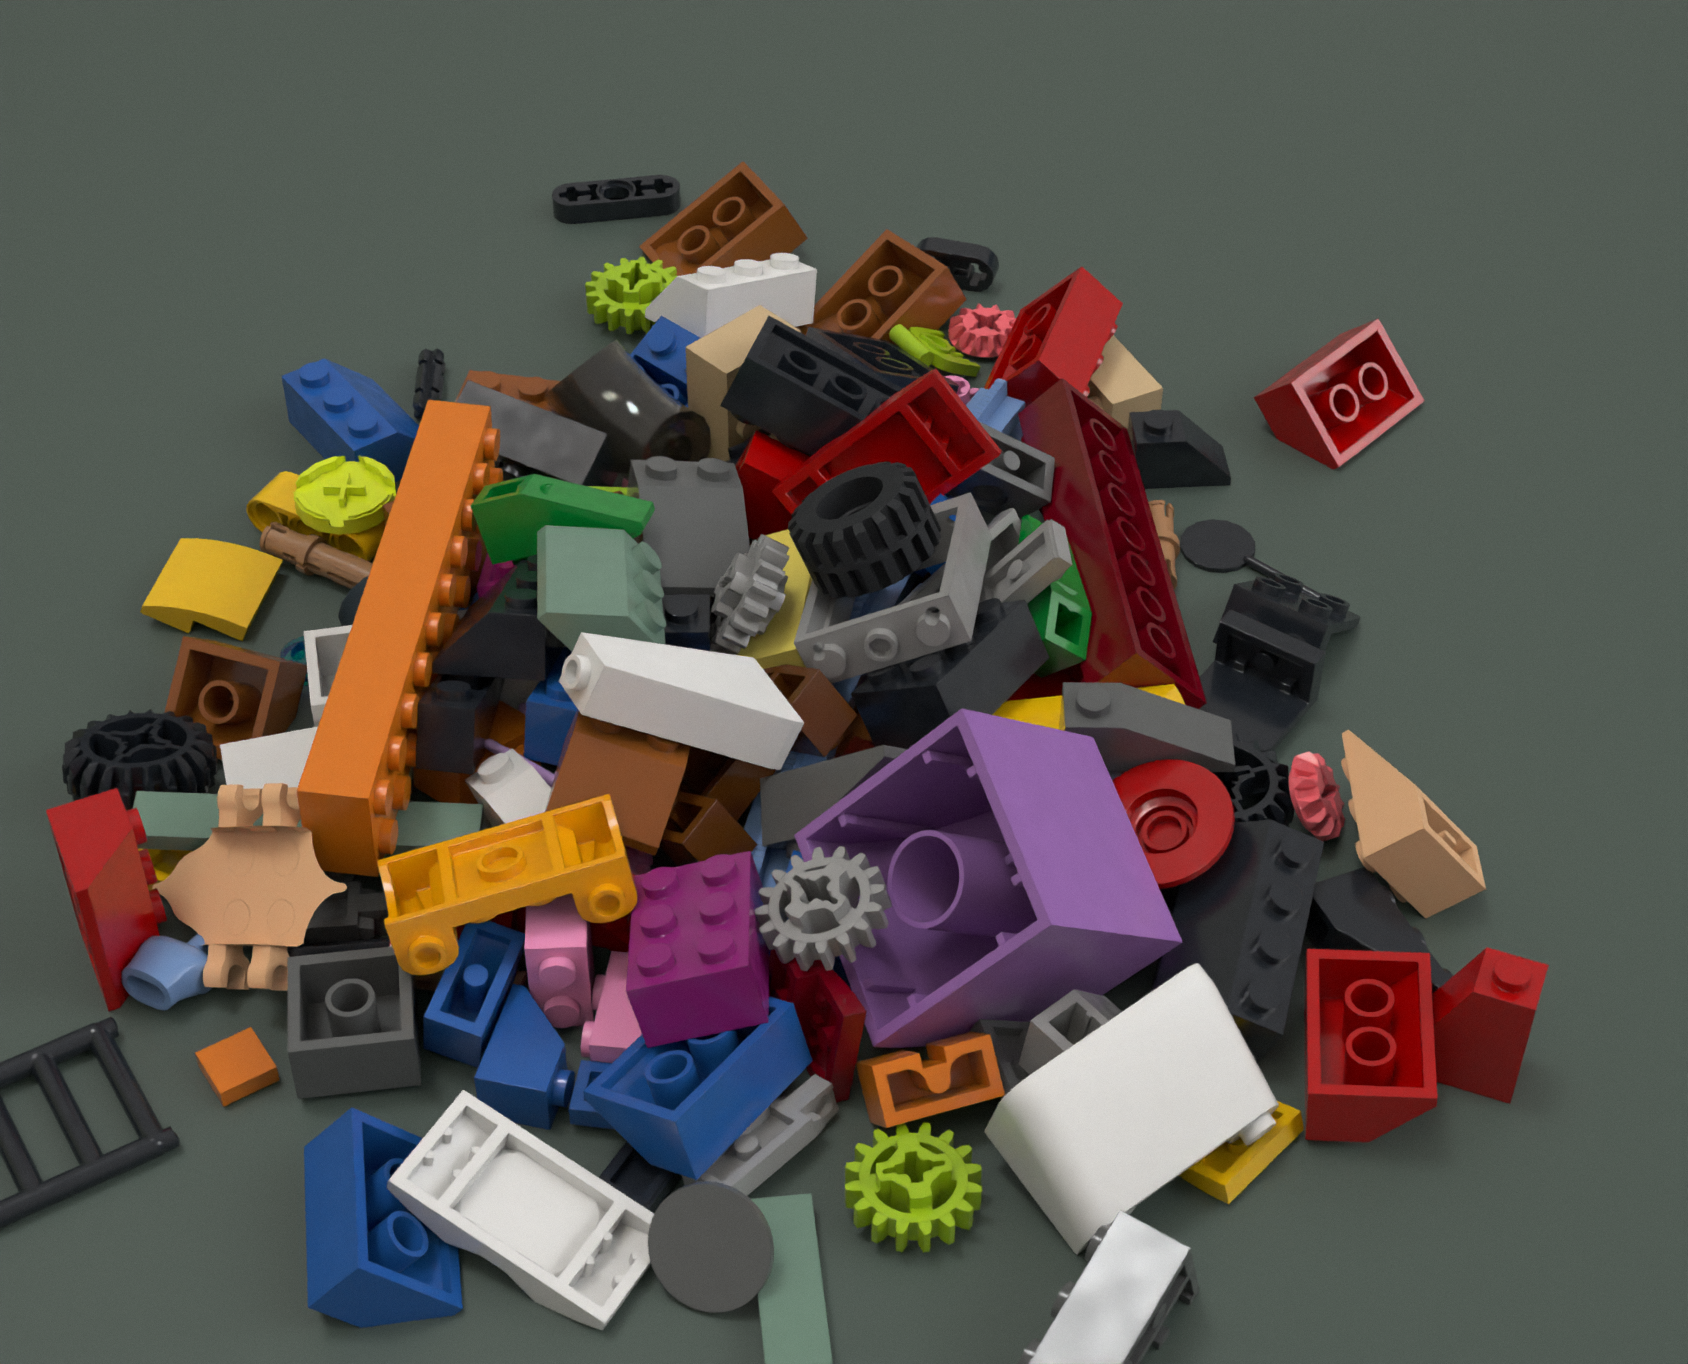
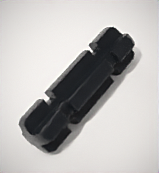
(428, 380)

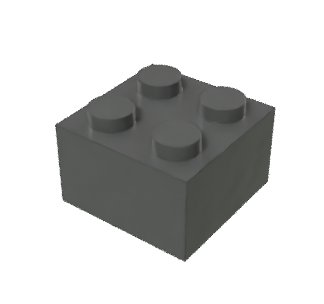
(352, 1023)

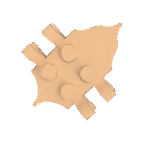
(250, 887)

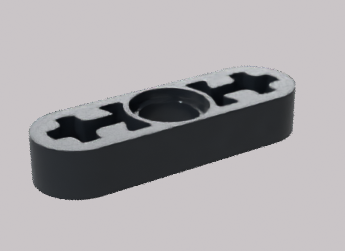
(639, 199)

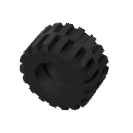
(865, 529)

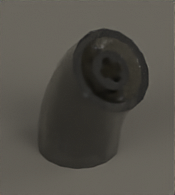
(631, 408)

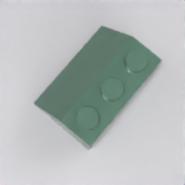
(598, 585)

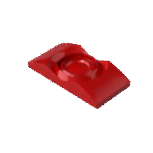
(917, 426)

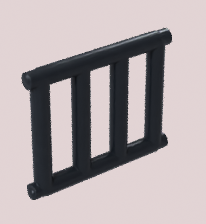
(93, 1165)

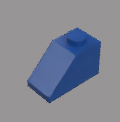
(473, 992)
(524, 1065)

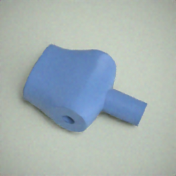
(166, 971)

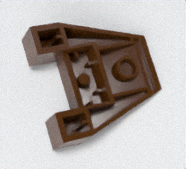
(721, 787)

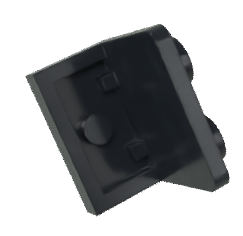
(1289, 609)
(1261, 680)

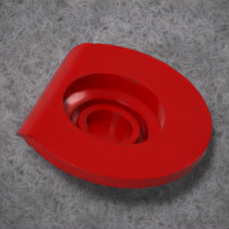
(1178, 817)

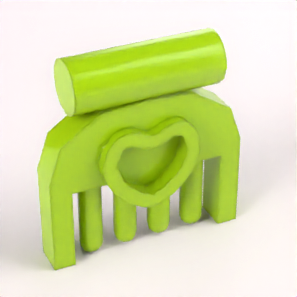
(932, 349)

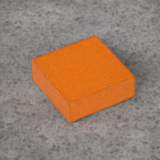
(237, 1066)

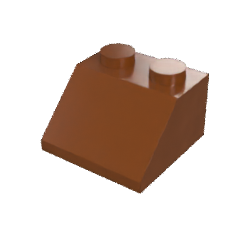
(235, 690)
(631, 766)

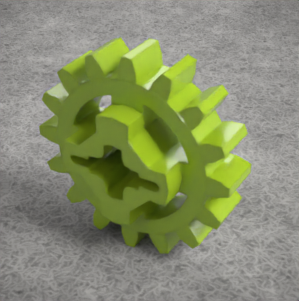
(625, 293)
(913, 1186)

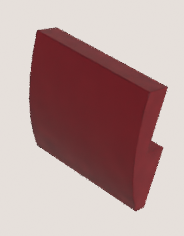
(828, 1017)

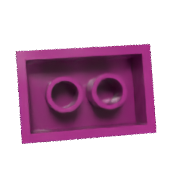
(698, 950)

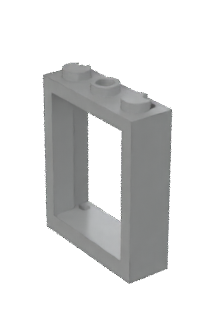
(908, 630)

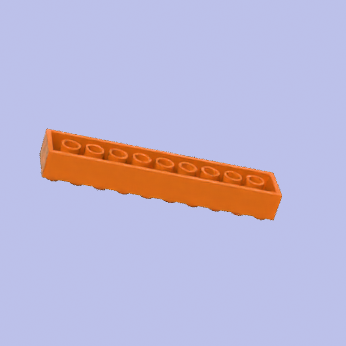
(405, 616)

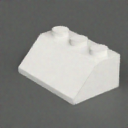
(719, 295)

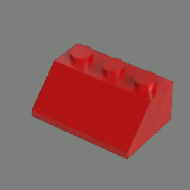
(1058, 338)
(1341, 396)
(107, 883)
(1367, 1042)

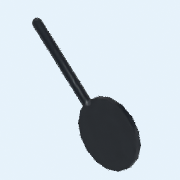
(1223, 548)

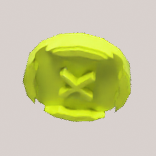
(344, 495)

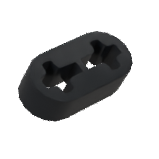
(958, 259)

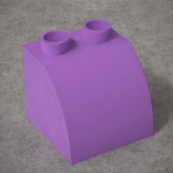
(1000, 877)

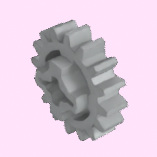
(749, 594)
(823, 908)

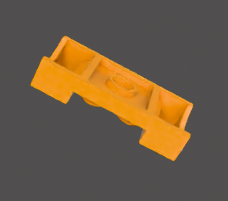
(503, 870)

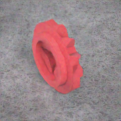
(981, 342)
(1316, 796)

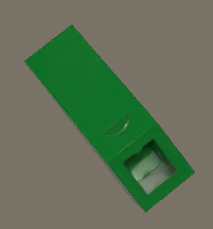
(517, 508)
(1060, 614)

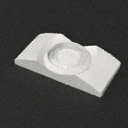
(526, 1211)

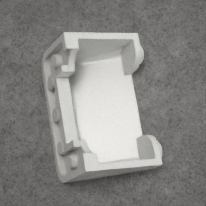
(1132, 1106)

